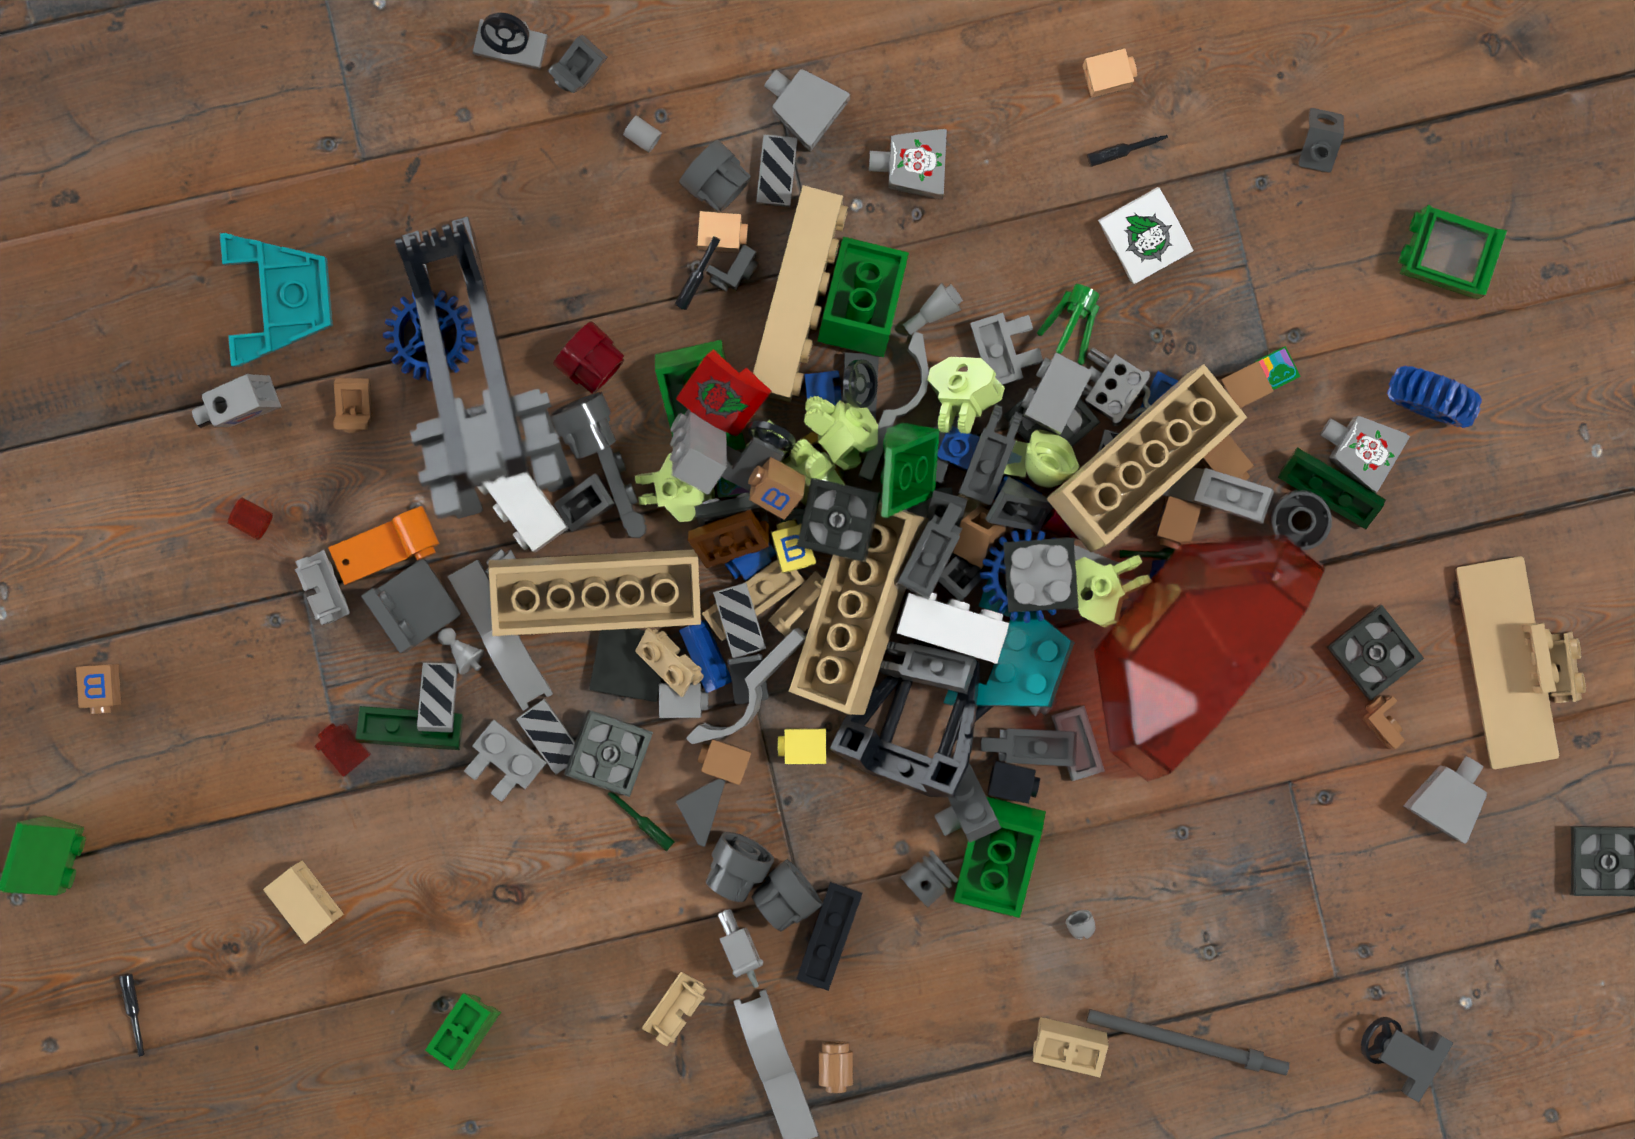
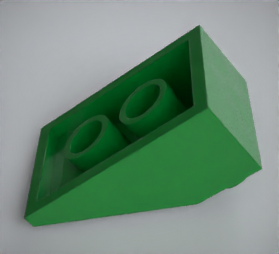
(863, 297)
(674, 371)
(908, 467)
(42, 857)
(1001, 863)

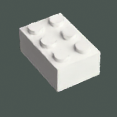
(953, 626)

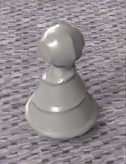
(466, 656)

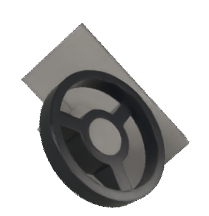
(509, 40)

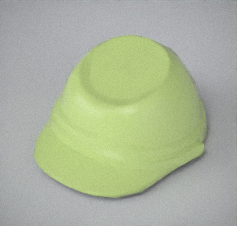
(1050, 459)

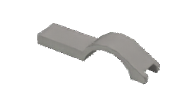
(917, 351)
(1223, 493)
(505, 651)
(754, 681)
(775, 1068)

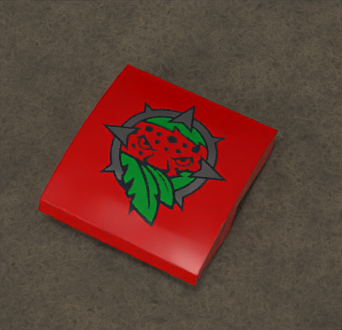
(723, 394)

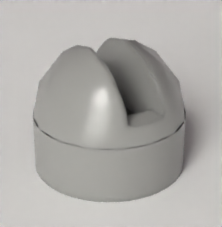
(1081, 924)

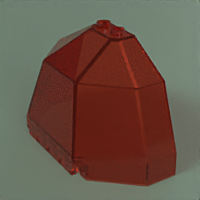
(1198, 643)

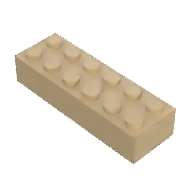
(797, 292)
(1146, 458)
(594, 592)
(856, 617)

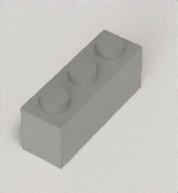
(697, 452)

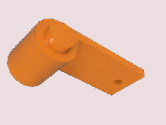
(385, 545)

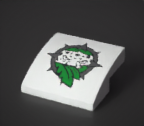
(1145, 235)

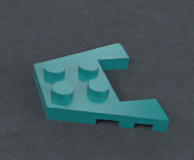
(292, 296)
(1028, 663)

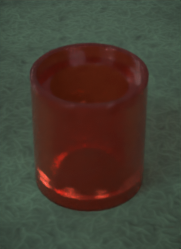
(250, 518)

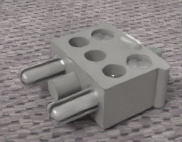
(1126, 391)
(739, 948)

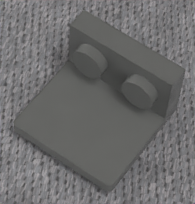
(412, 606)

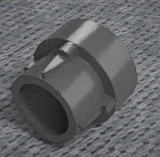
(715, 176)
(584, 425)
(1302, 501)
(737, 866)
(786, 896)

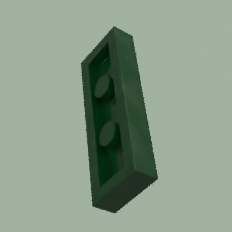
(1335, 488)
(399, 728)

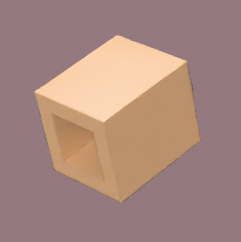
(1109, 72)
(724, 226)

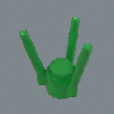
(1080, 304)

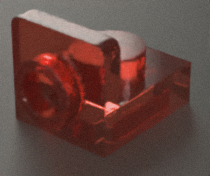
(341, 748)

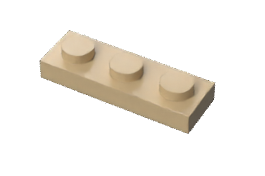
(765, 590)

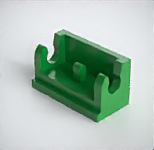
(462, 1031)

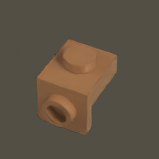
(352, 404)

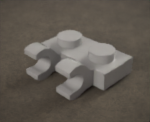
(997, 349)
(509, 755)

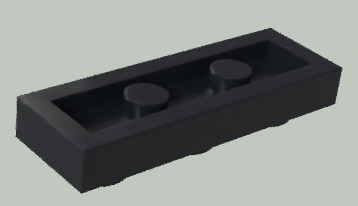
(829, 935)

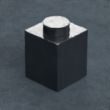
(1013, 782)

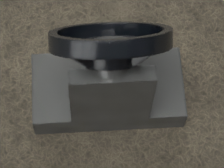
(861, 381)
(757, 452)
(1406, 1055)

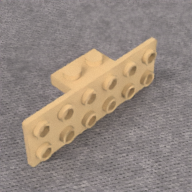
(1509, 662)

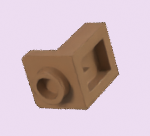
(1386, 728)

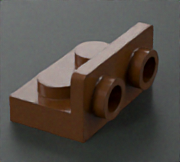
(729, 538)

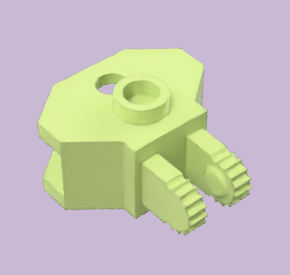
(964, 392)
(842, 430)
(812, 464)
(672, 493)
(1107, 588)

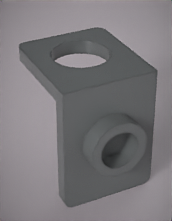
(1322, 141)
(739, 670)

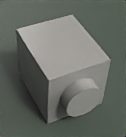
(688, 706)

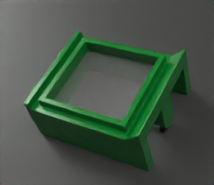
(1451, 252)

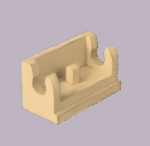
(303, 901)
(1070, 1047)

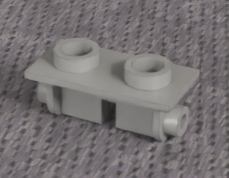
(318, 573)

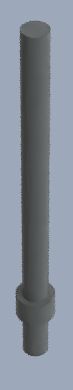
(1252, 1058)

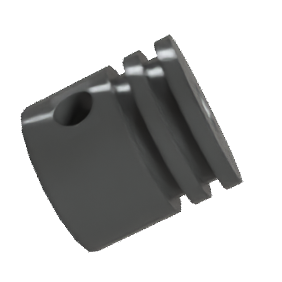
(936, 874)

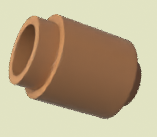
(835, 1066)

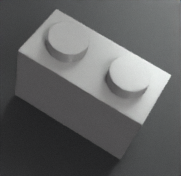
(1056, 393)

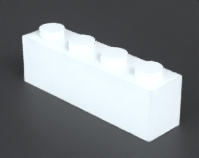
(527, 510)

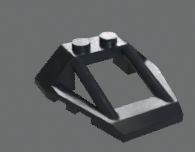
(902, 766)

